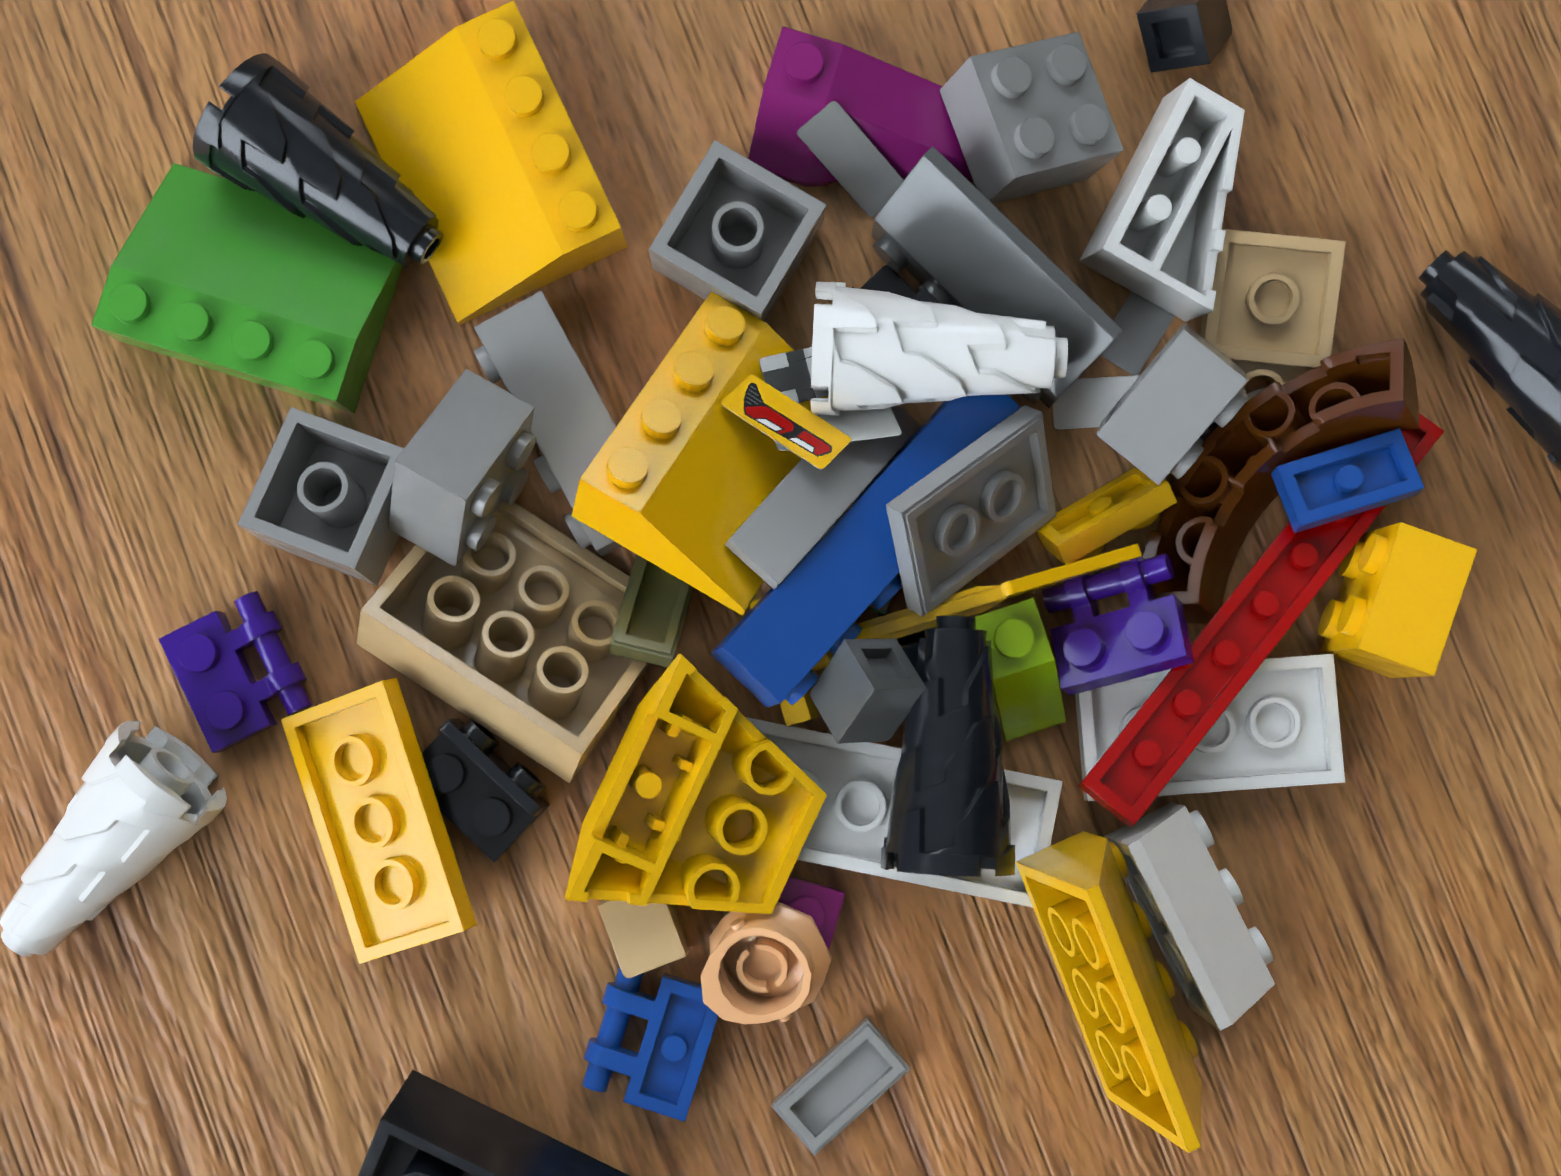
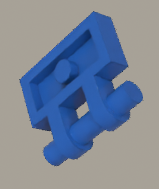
(671, 1049)

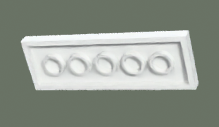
(858, 802)

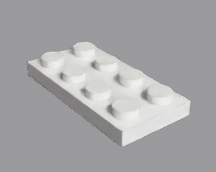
(1270, 735)

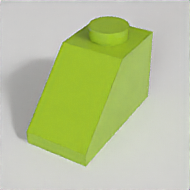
(1023, 670)

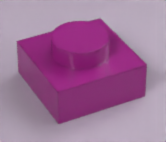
(815, 900)

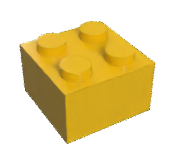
(1396, 601)

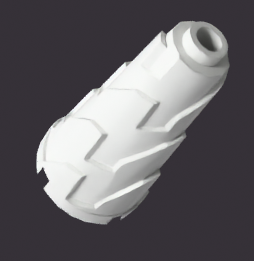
(897, 350)
(122, 822)

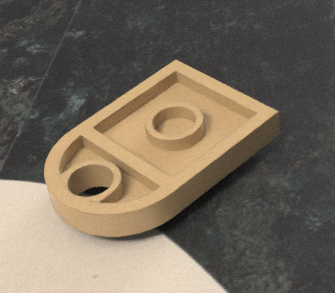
(1275, 302)

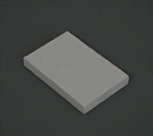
(972, 510)

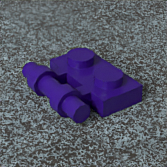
(1123, 642)
(219, 680)

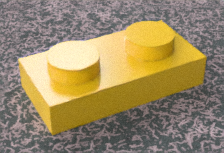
(1104, 514)

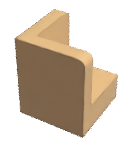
(643, 935)

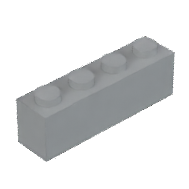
(569, 418)

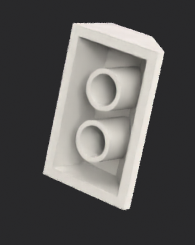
(1195, 913)

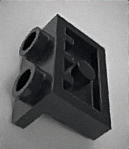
(480, 789)

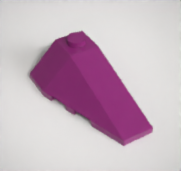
(889, 105)

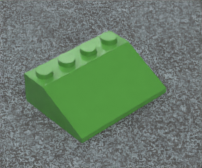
(248, 290)

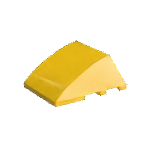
(694, 807)

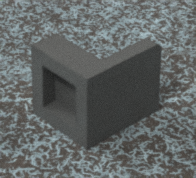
(866, 690)

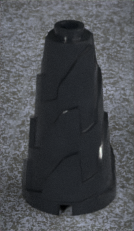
(307, 161)
(1508, 337)
(950, 780)

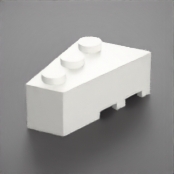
(1171, 203)

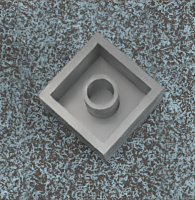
(1030, 117)
(737, 232)
(1173, 405)
(461, 468)
(326, 496)

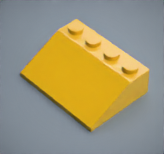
(495, 161)
(683, 465)
(1116, 984)

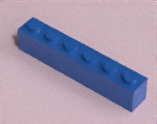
(848, 566)

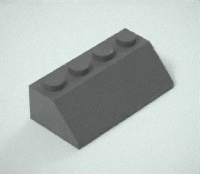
(982, 262)

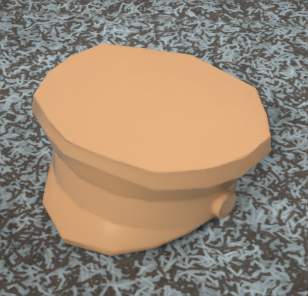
(764, 965)

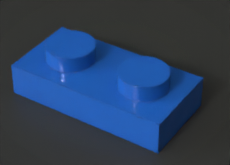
(1347, 480)

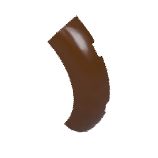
(1231, 481)

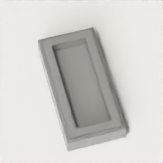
(840, 1085)

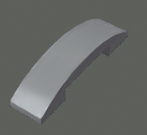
(810, 503)

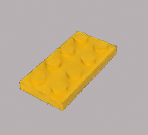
(378, 821)

